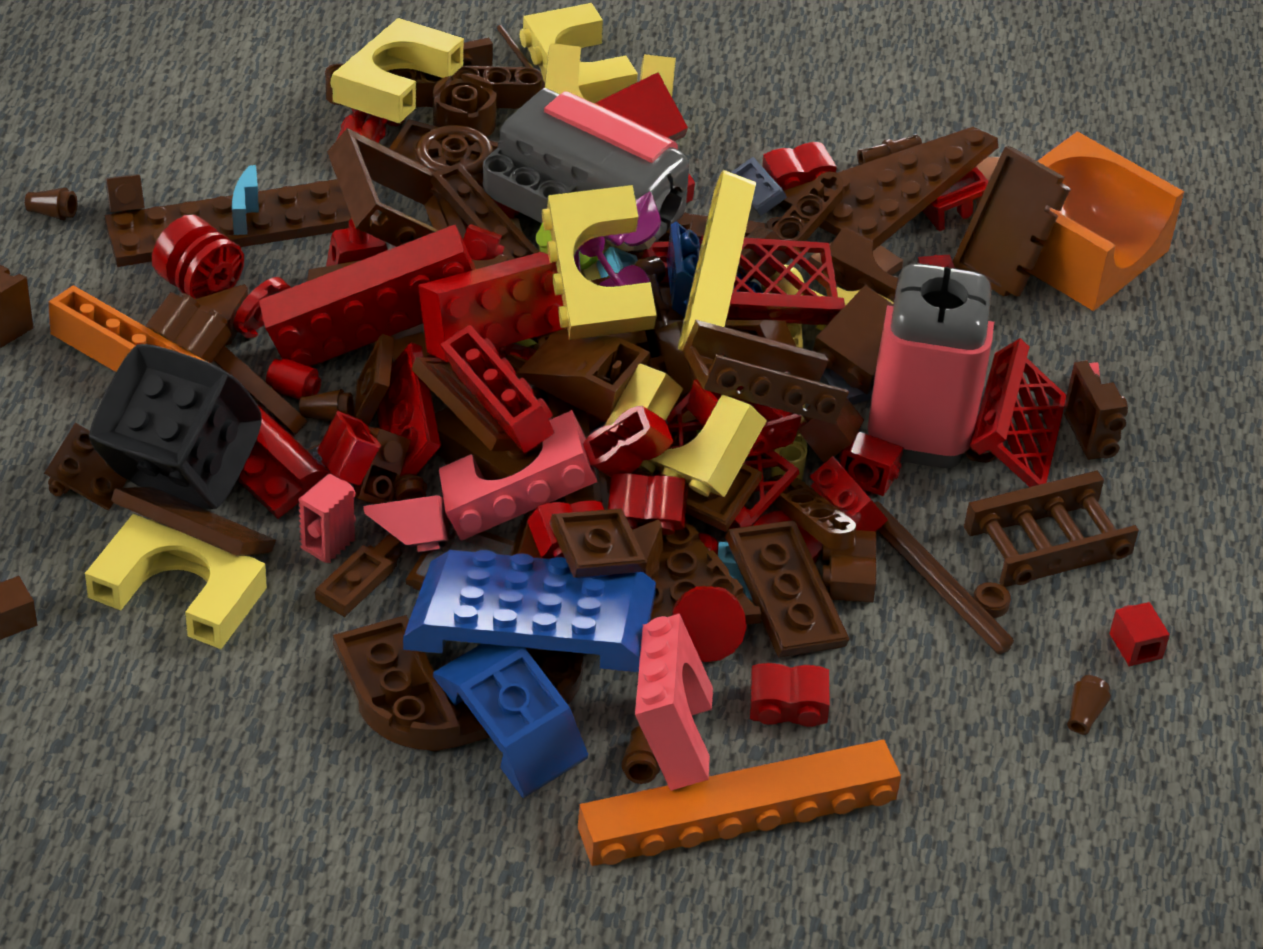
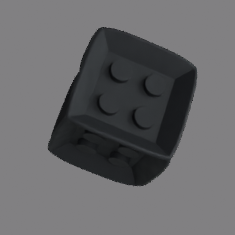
(176, 425)

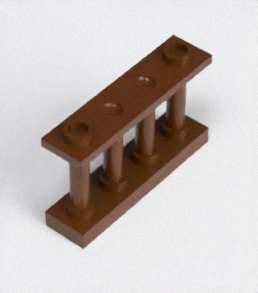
(1054, 501)

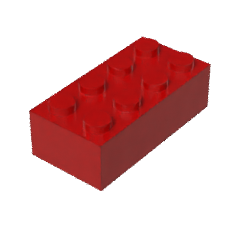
(499, 301)

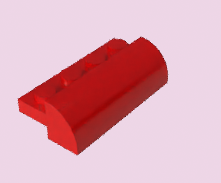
(279, 468)

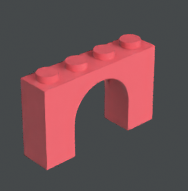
(483, 504)
(668, 694)

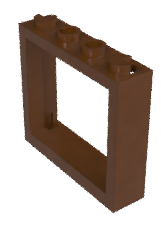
(360, 161)

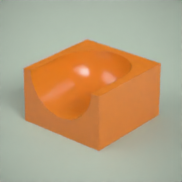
(1110, 224)

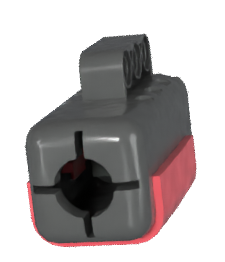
(577, 146)
(932, 364)

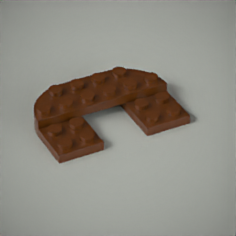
(405, 700)

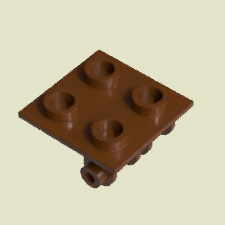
(82, 470)

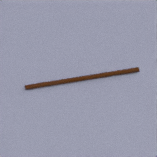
(514, 47)

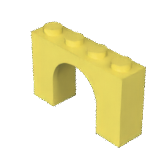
(582, 28)
(402, 45)
(564, 64)
(588, 307)
(715, 454)
(149, 548)

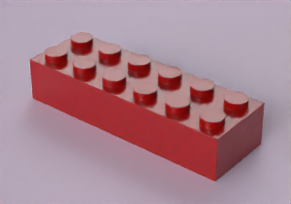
(361, 299)

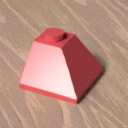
(414, 521)

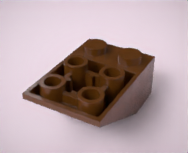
(584, 370)

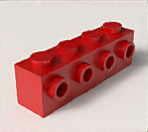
(498, 388)

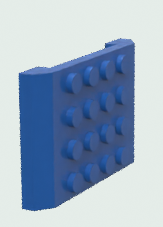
(530, 606)

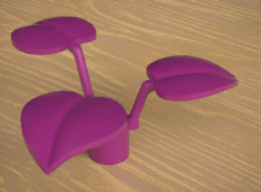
(647, 227)

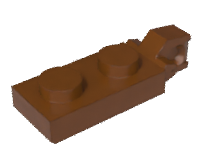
(359, 575)

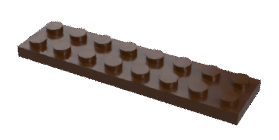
(282, 215)

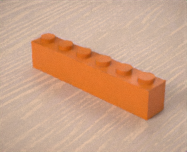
(100, 329)

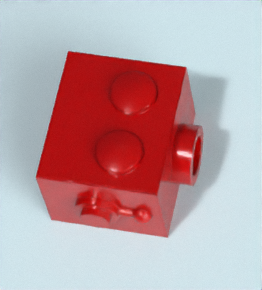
(872, 462)

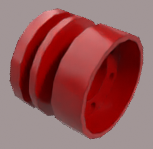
(197, 257)

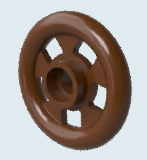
(453, 148)

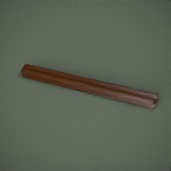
(945, 584)

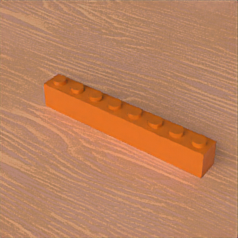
(738, 802)

